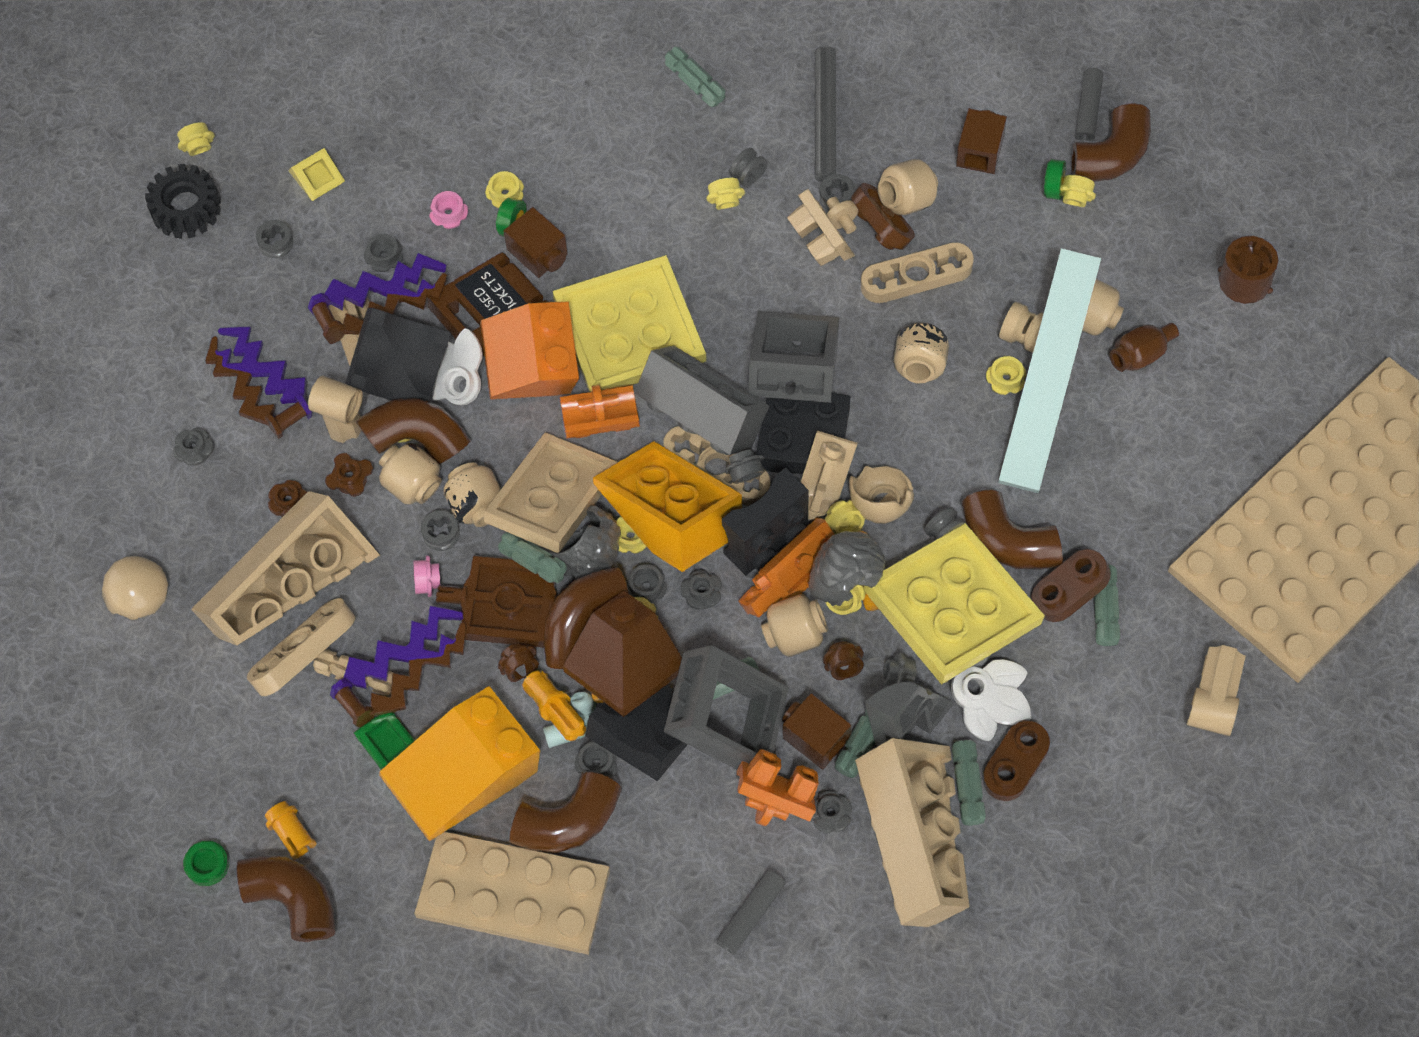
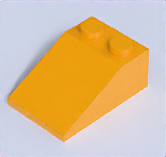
(669, 504)
(461, 764)

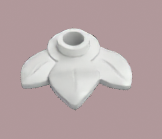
(459, 362)
(998, 697)

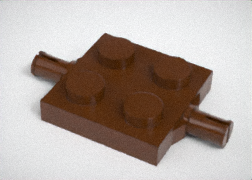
(502, 602)

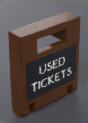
(484, 293)

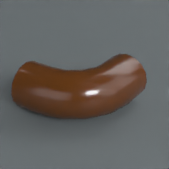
(1120, 151)
(416, 421)
(1008, 542)
(574, 608)
(570, 824)
(293, 886)

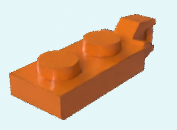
(788, 571)

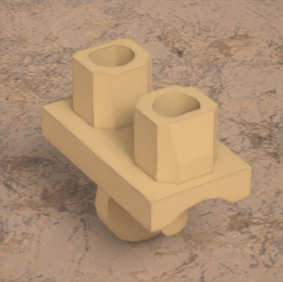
(812, 215)

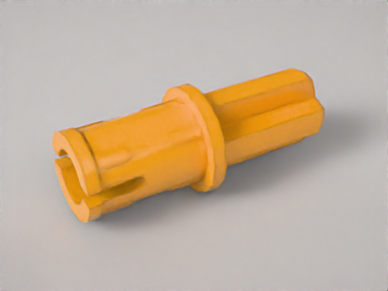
(554, 705)

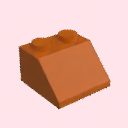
(530, 351)

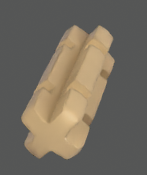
(329, 663)

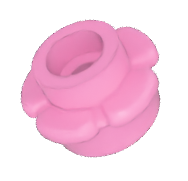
(448, 201)
(426, 576)

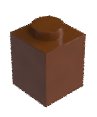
(981, 140)
(536, 243)
(815, 730)

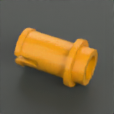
(289, 829)

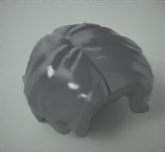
(591, 547)
(843, 564)

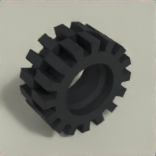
(180, 182)

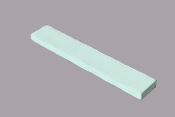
(1049, 371)

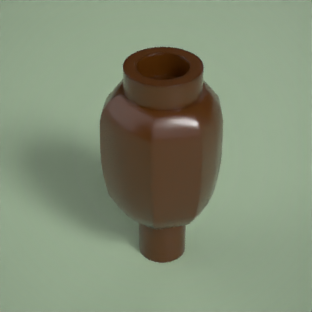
(1142, 346)

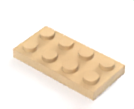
(513, 892)

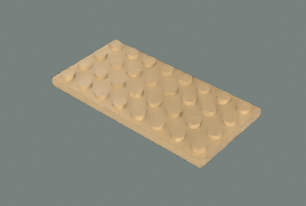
(1320, 529)

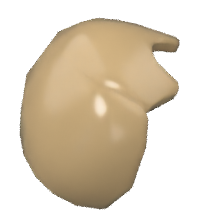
(877, 481)
(134, 587)

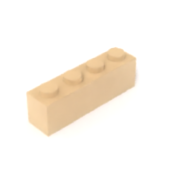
(284, 569)
(915, 828)

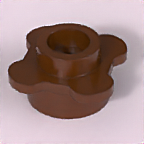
(349, 485)

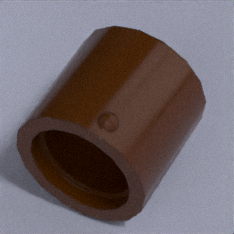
(1248, 269)

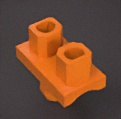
(599, 411)
(774, 794)

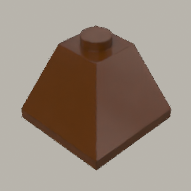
(623, 654)

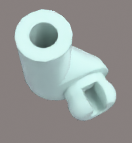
(584, 706)

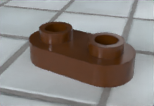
(890, 228)
(1072, 587)
(1016, 758)

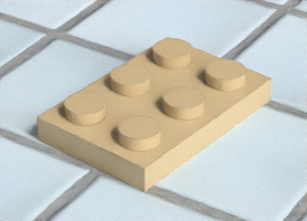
(548, 493)

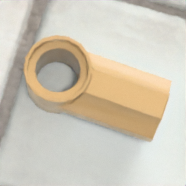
(338, 406)
(1215, 699)

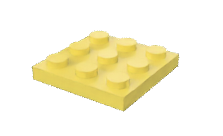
(626, 317)
(954, 603)

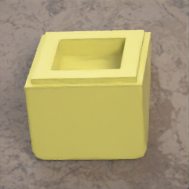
(317, 174)

